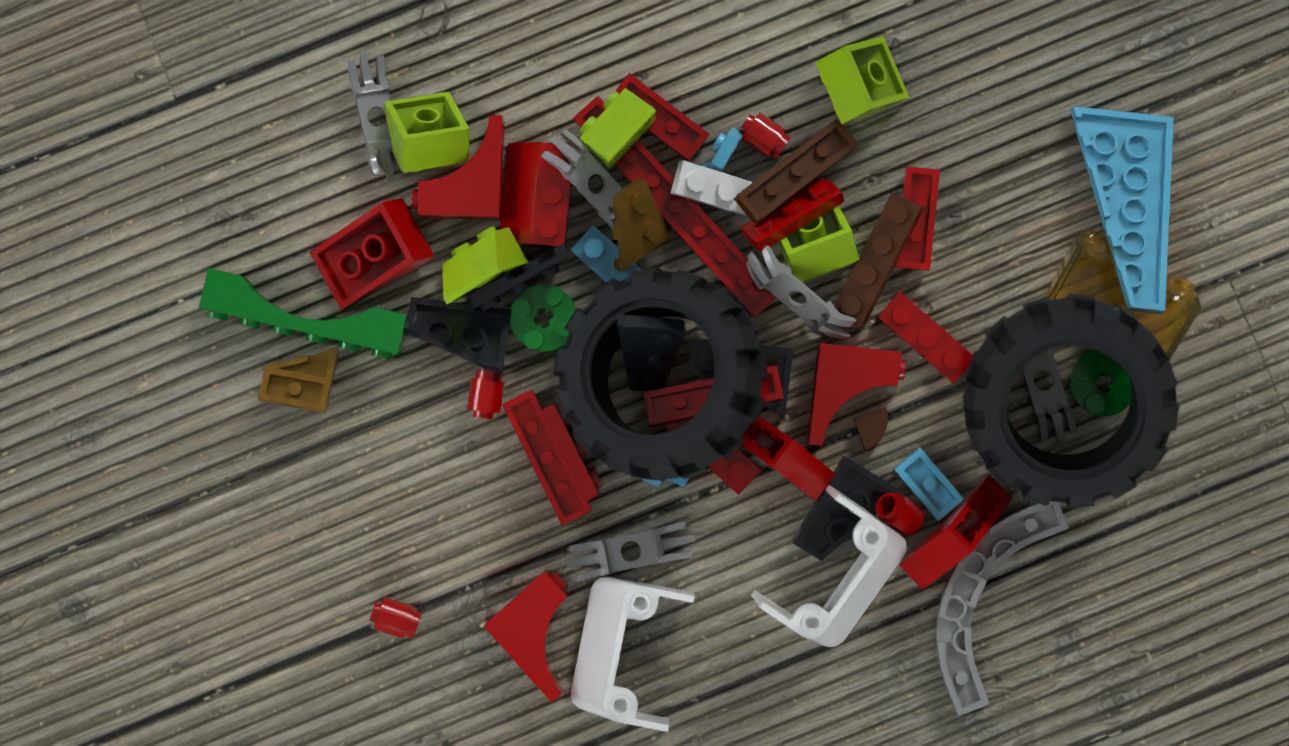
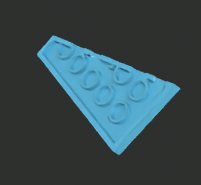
(1131, 181)

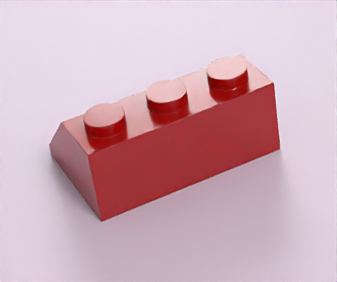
(535, 196)

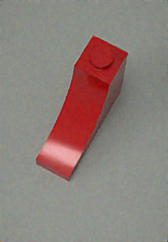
(473, 189)
(843, 374)
(787, 458)
(956, 534)
(524, 625)

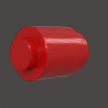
(764, 135)
(485, 394)
(899, 513)
(395, 618)

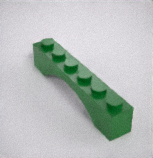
(236, 296)

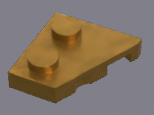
(636, 224)
(300, 382)

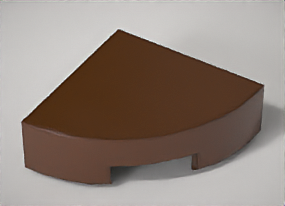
(871, 427)

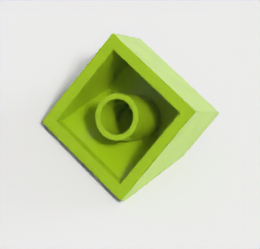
(862, 79)
(617, 127)
(427, 132)
(820, 246)
(481, 263)

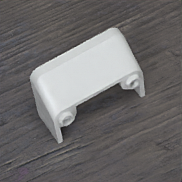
(881, 553)
(607, 611)

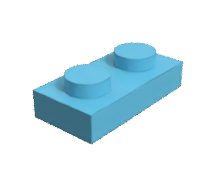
(599, 255)
(928, 484)

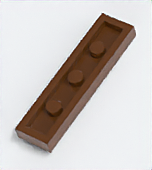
(795, 172)
(878, 259)

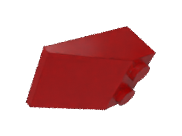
(371, 252)

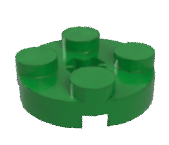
(526, 308)
(1083, 388)

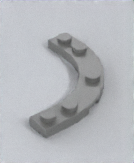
(963, 592)

